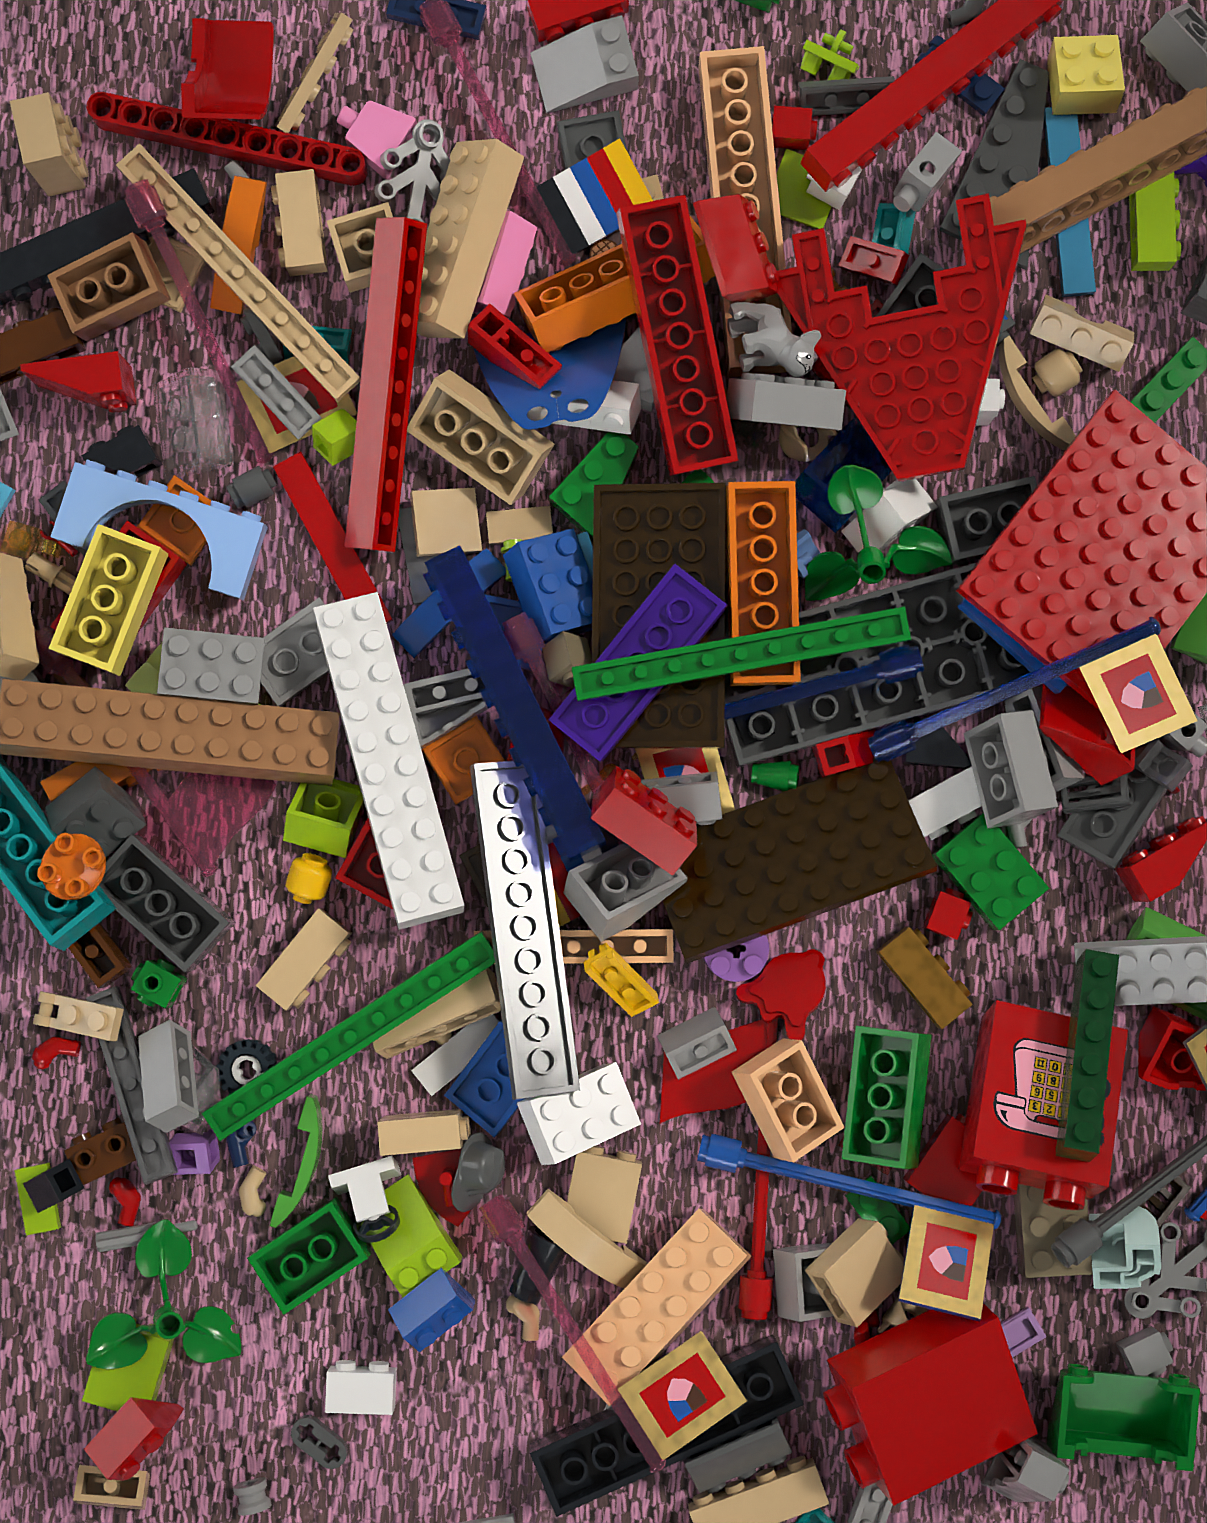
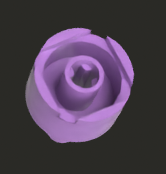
(743, 967)

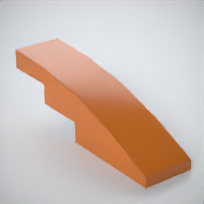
(243, 228)

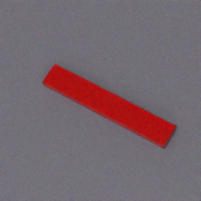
(325, 529)

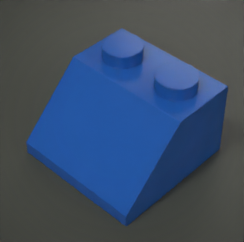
(431, 1309)

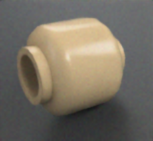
(1057, 372)

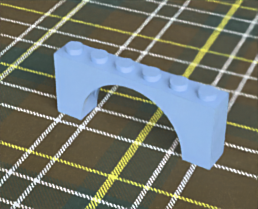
(97, 496)

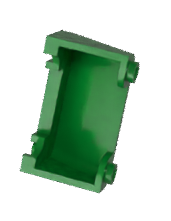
(1124, 1416)

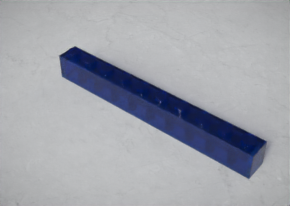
(515, 704)

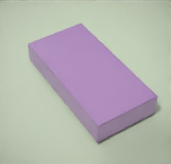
(1022, 1331)

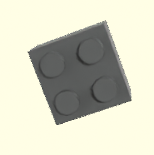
(98, 810)

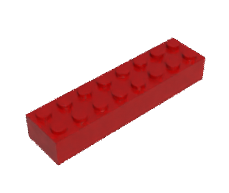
(677, 334)

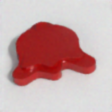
(788, 989)

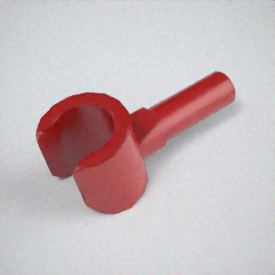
(67, 547)

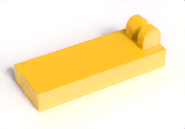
(620, 980)

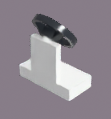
(369, 1197)

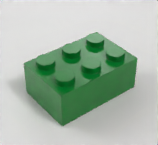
(989, 872)
(309, 1255)

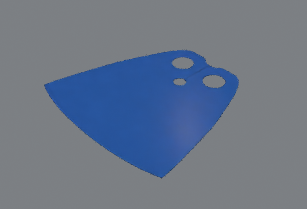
(585, 374)

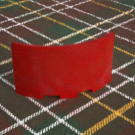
(230, 70)

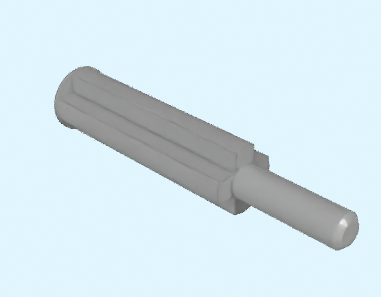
(131, 1235)

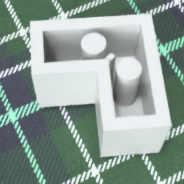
(899, 508)

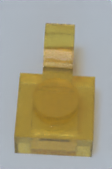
(24, 540)

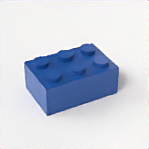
(553, 583)

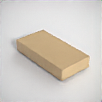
(518, 524)

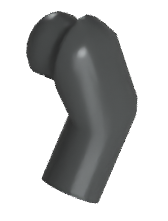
(964, 14)

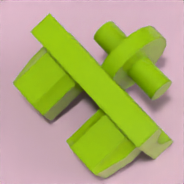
(815, 55)

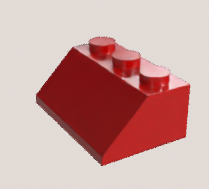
(736, 248)

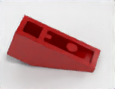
(511, 348)

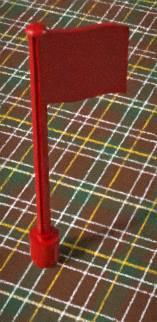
(716, 1089)

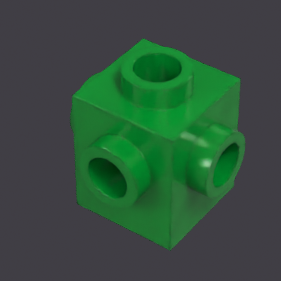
(169, 983)

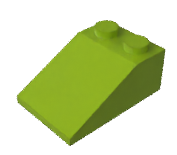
(418, 1244)

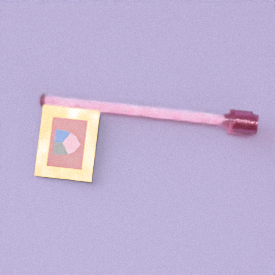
(261, 425)
(664, 1402)

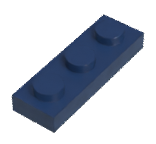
(469, 14)

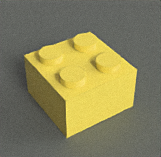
(1085, 74)

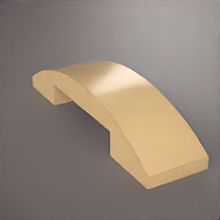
(1011, 362)
(583, 1241)

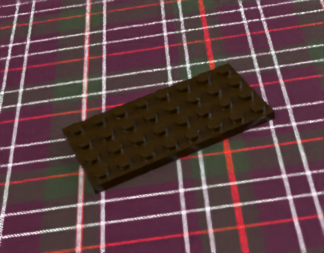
(635, 544)
(797, 859)

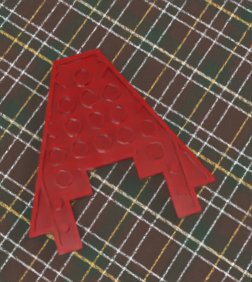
(916, 371)

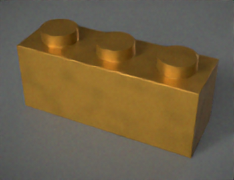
(925, 976)

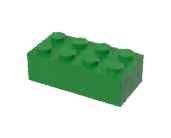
(886, 1097)

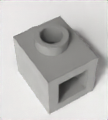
(1146, 1352)

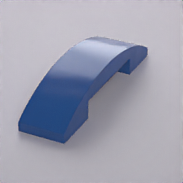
(427, 621)

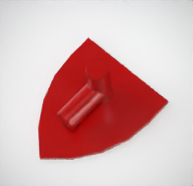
(435, 1179)

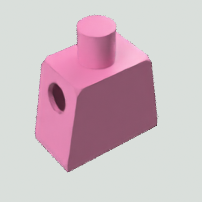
(376, 131)

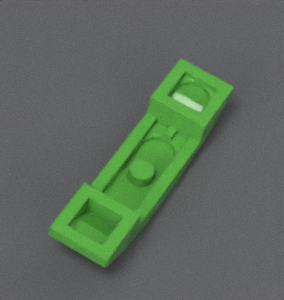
(311, 1122)

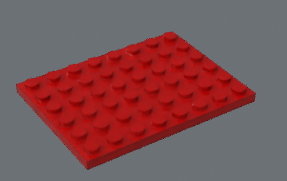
(1100, 542)

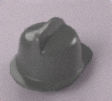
(478, 1171)

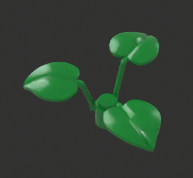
(917, 552)
(208, 1339)

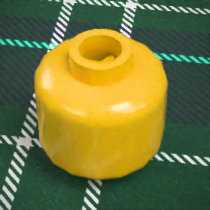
(308, 878)

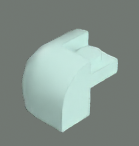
(1128, 1252)

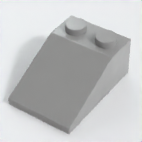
(586, 65)
(618, 889)
(795, 1291)

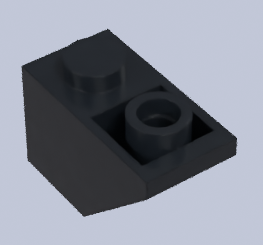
(126, 452)

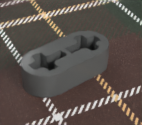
(313, 1447)

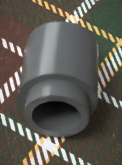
(251, 487)

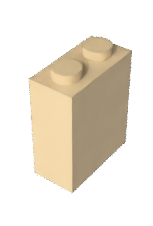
(423, 1132)
(605, 1190)
(857, 1271)

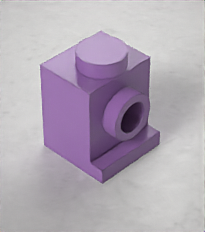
(202, 1159)

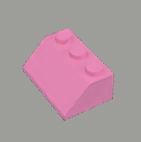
(507, 264)

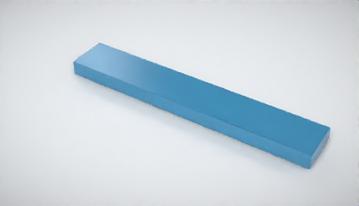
(1074, 243)

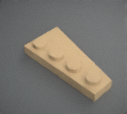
(324, 61)

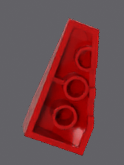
(1162, 1052)

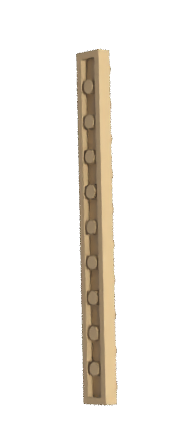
(242, 276)

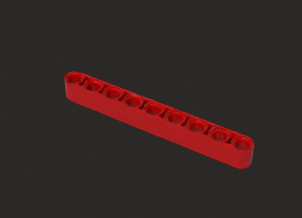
(216, 129)

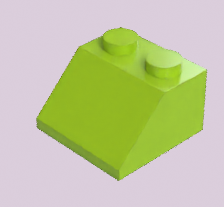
(324, 817)

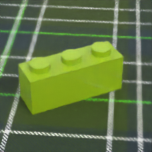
(1154, 226)

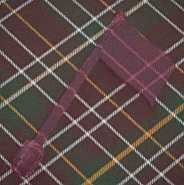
(204, 807)

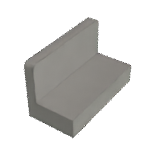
(696, 1042)

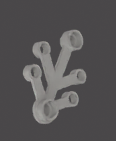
(420, 173)
(1170, 1277)

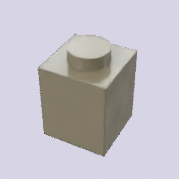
(563, 653)

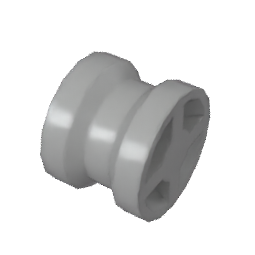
(252, 1496)

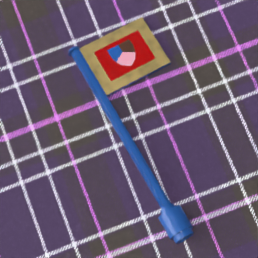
(945, 1243)

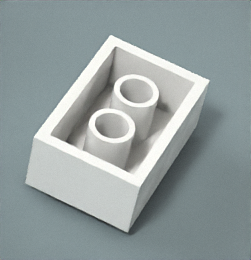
(579, 1119)

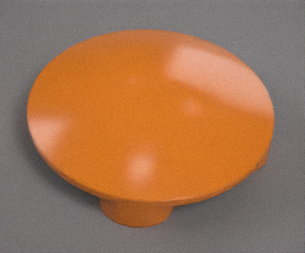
(72, 866)

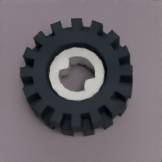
(235, 1054)

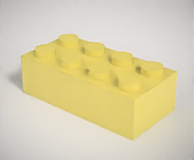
(109, 600)

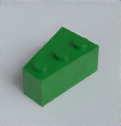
(605, 464)

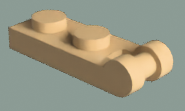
(79, 1016)

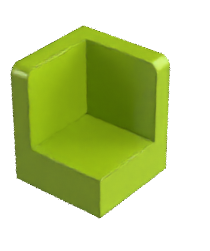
(335, 436)

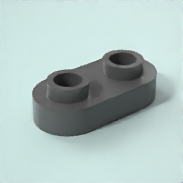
(267, 345)

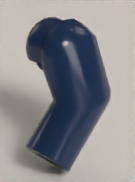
(237, 1141)

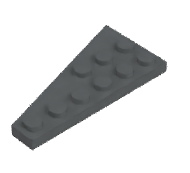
(1009, 146)

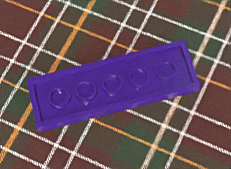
(670, 618)

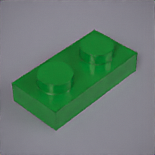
(880, 1211)

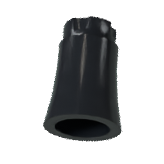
(548, 1257)

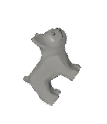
(769, 340)

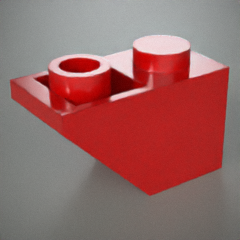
(843, 753)

